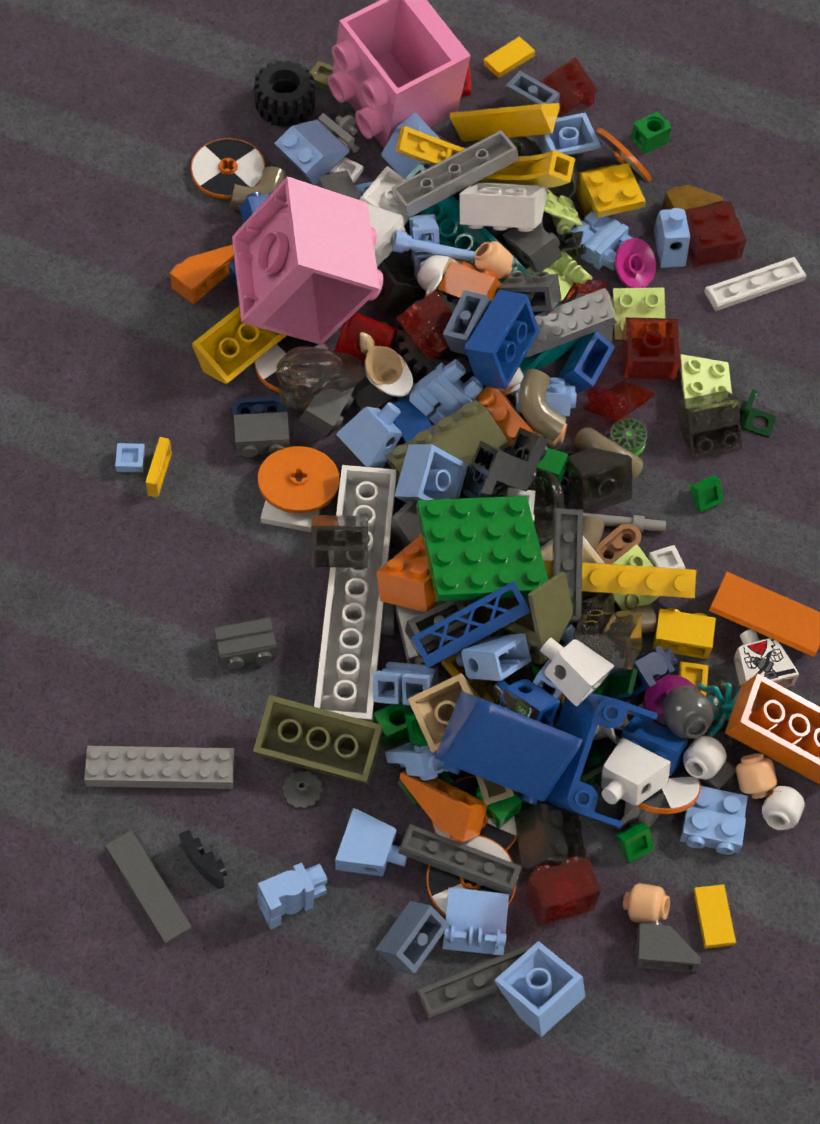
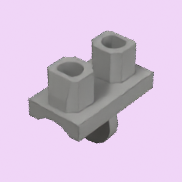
(341, 131)

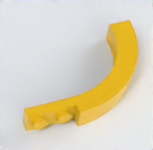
(544, 169)

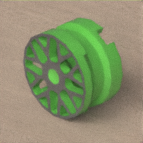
(626, 431)

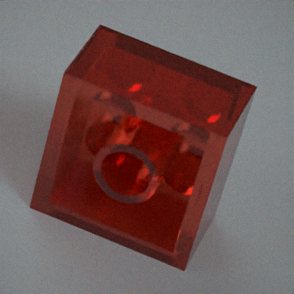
(714, 234)
(651, 348)
(562, 890)

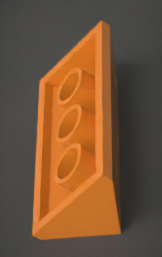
(768, 613)

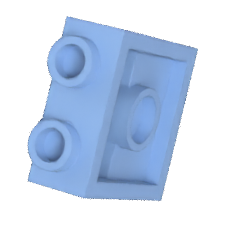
(559, 396)
(417, 760)
(715, 821)

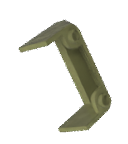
(548, 617)

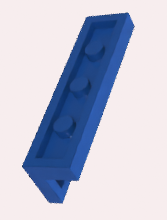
(475, 634)

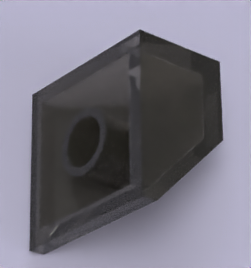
(399, 286)
(600, 478)

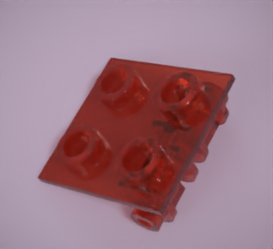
(572, 85)
(426, 324)
(617, 401)

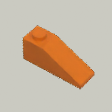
(201, 273)
(447, 806)

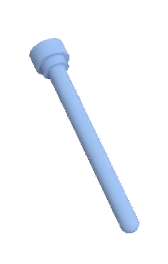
(403, 242)

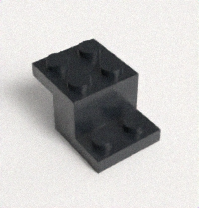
(511, 467)

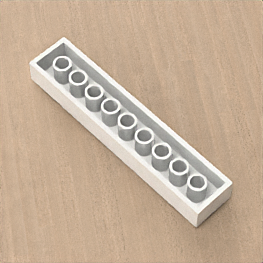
(353, 599)

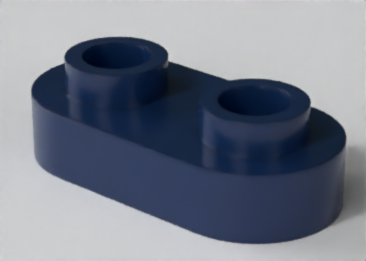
(257, 405)

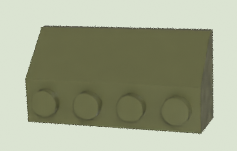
(456, 435)
(318, 740)

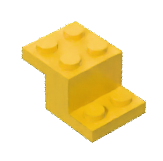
(609, 190)

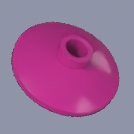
(635, 263)

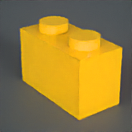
(684, 633)

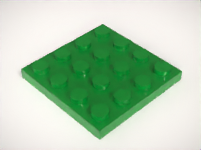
(480, 546)

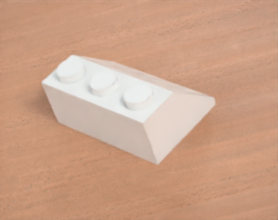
(502, 206)

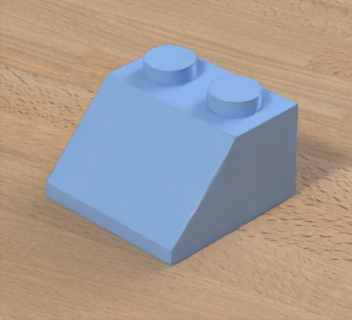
(570, 136)
(311, 149)
(402, 164)
(430, 474)
(541, 988)

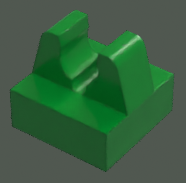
(706, 493)
(635, 841)

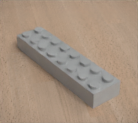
(455, 173)
(573, 321)
(159, 767)

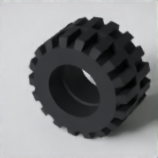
(284, 107)

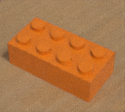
(407, 579)
(778, 725)

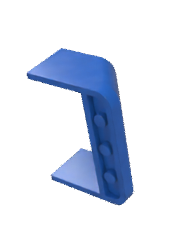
(582, 723)

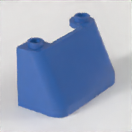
(505, 748)

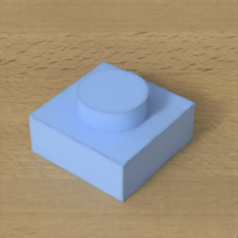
(130, 457)

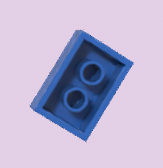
(502, 339)

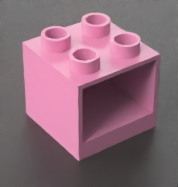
(397, 63)
(305, 261)

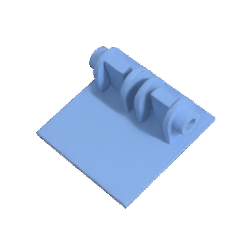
(476, 921)

